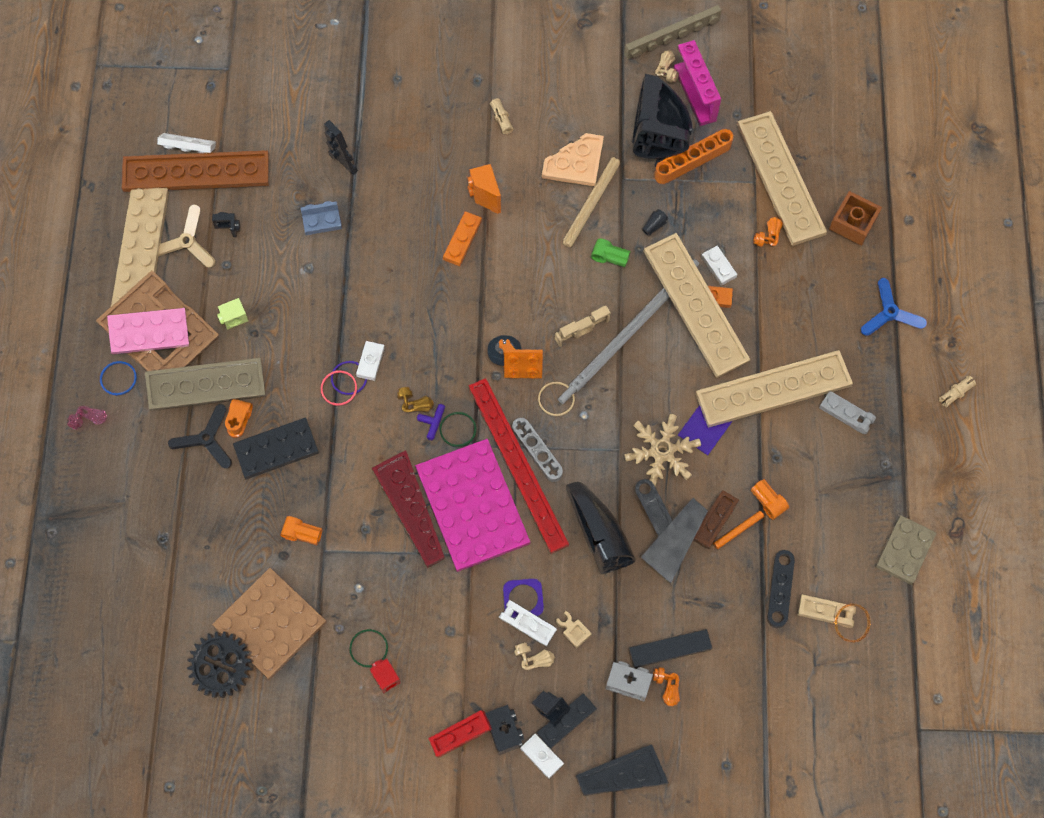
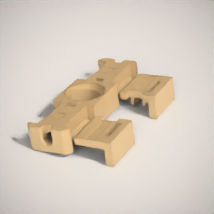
(583, 326)

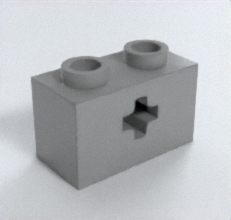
(618, 681)

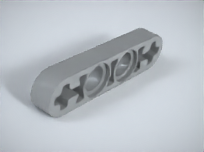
(537, 449)

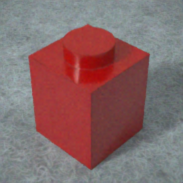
(384, 675)

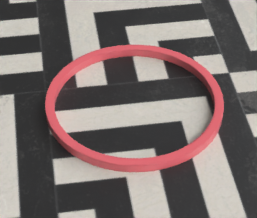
(339, 404)

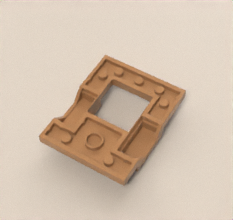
(154, 295)

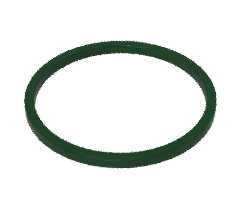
(454, 445)
(367, 630)

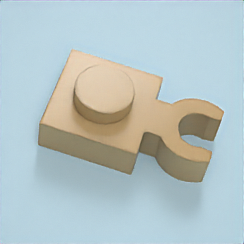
(574, 632)

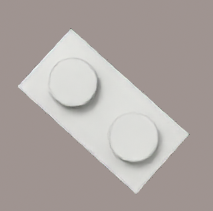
(719, 265)

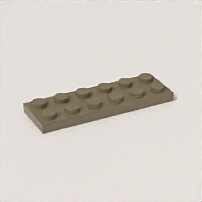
(204, 384)

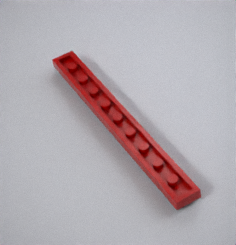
(518, 466)

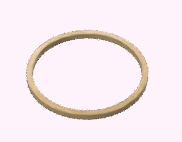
(547, 412)

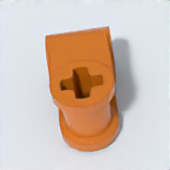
(238, 415)

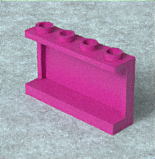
(698, 84)

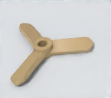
(189, 232)

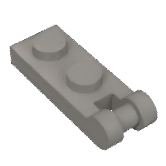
(847, 412)

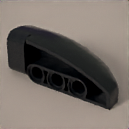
(661, 121)
(614, 549)

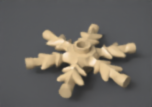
(664, 444)

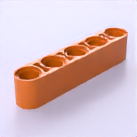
(699, 150)

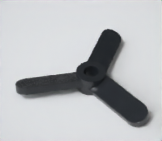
(211, 444)

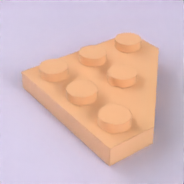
(576, 161)

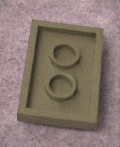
(906, 550)

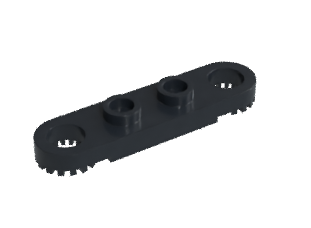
(654, 507)
(780, 589)

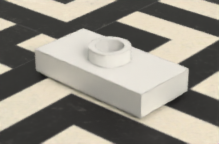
(370, 361)
(542, 756)

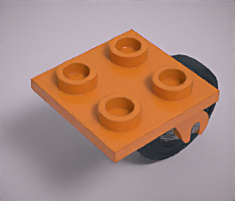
(517, 363)

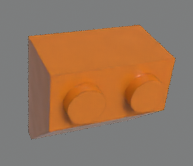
(484, 188)

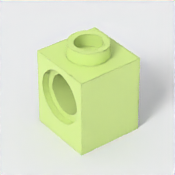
(232, 314)

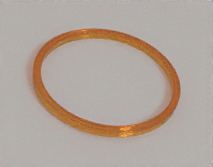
(868, 627)

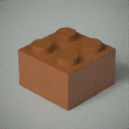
(855, 218)

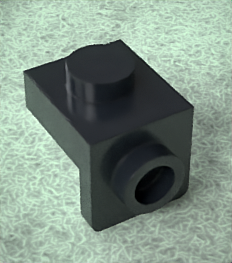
(226, 220)

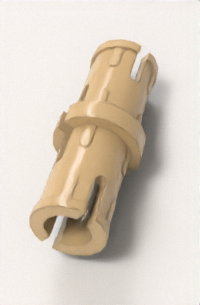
(501, 116)
(957, 391)

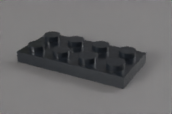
(275, 448)

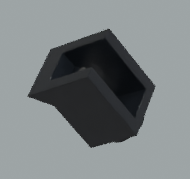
(551, 707)

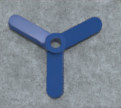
(885, 316)

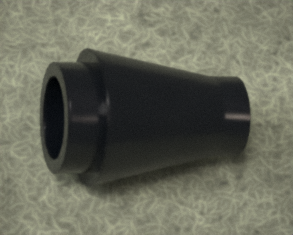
(655, 222)

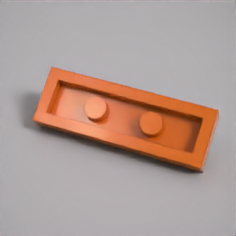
(462, 238)

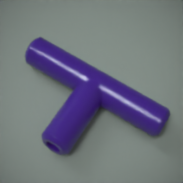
(433, 421)

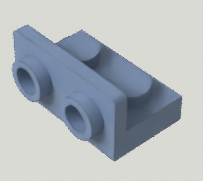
(321, 218)

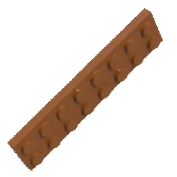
(196, 170)

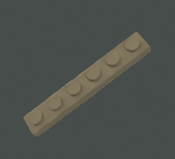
(672, 32)

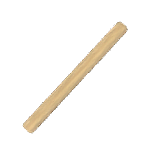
(591, 202)

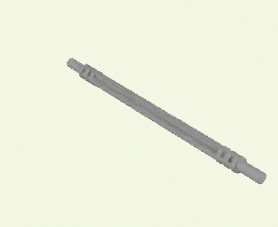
(616, 344)

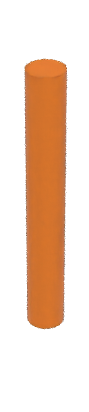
(738, 530)

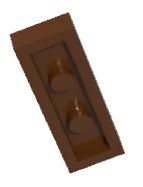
(715, 519)

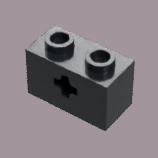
(504, 742)

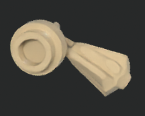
(665, 61)
(542, 659)

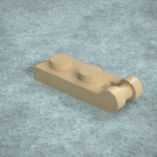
(825, 610)

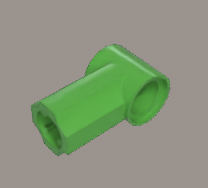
(605, 251)

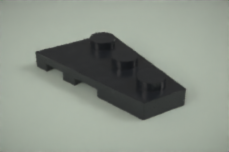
(337, 147)

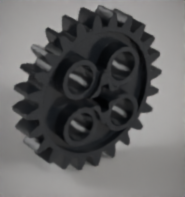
(227, 647)

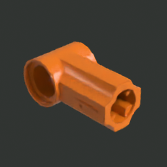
(772, 503)
(295, 530)

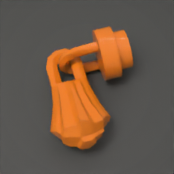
(774, 227)
(671, 694)

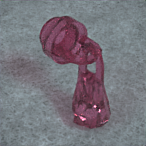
(94, 415)

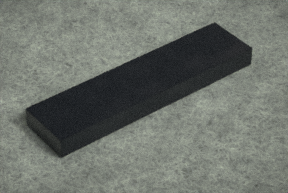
(670, 648)

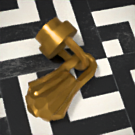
(423, 404)

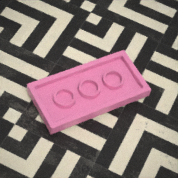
(148, 331)

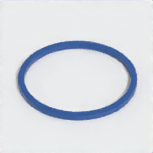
(118, 362)

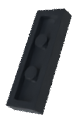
(579, 711)

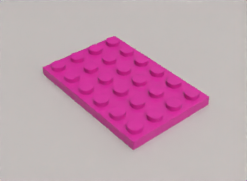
(472, 505)

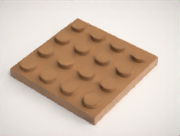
(271, 622)

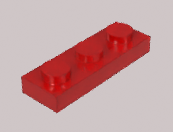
(460, 733)

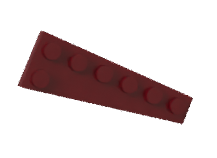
(404, 494)

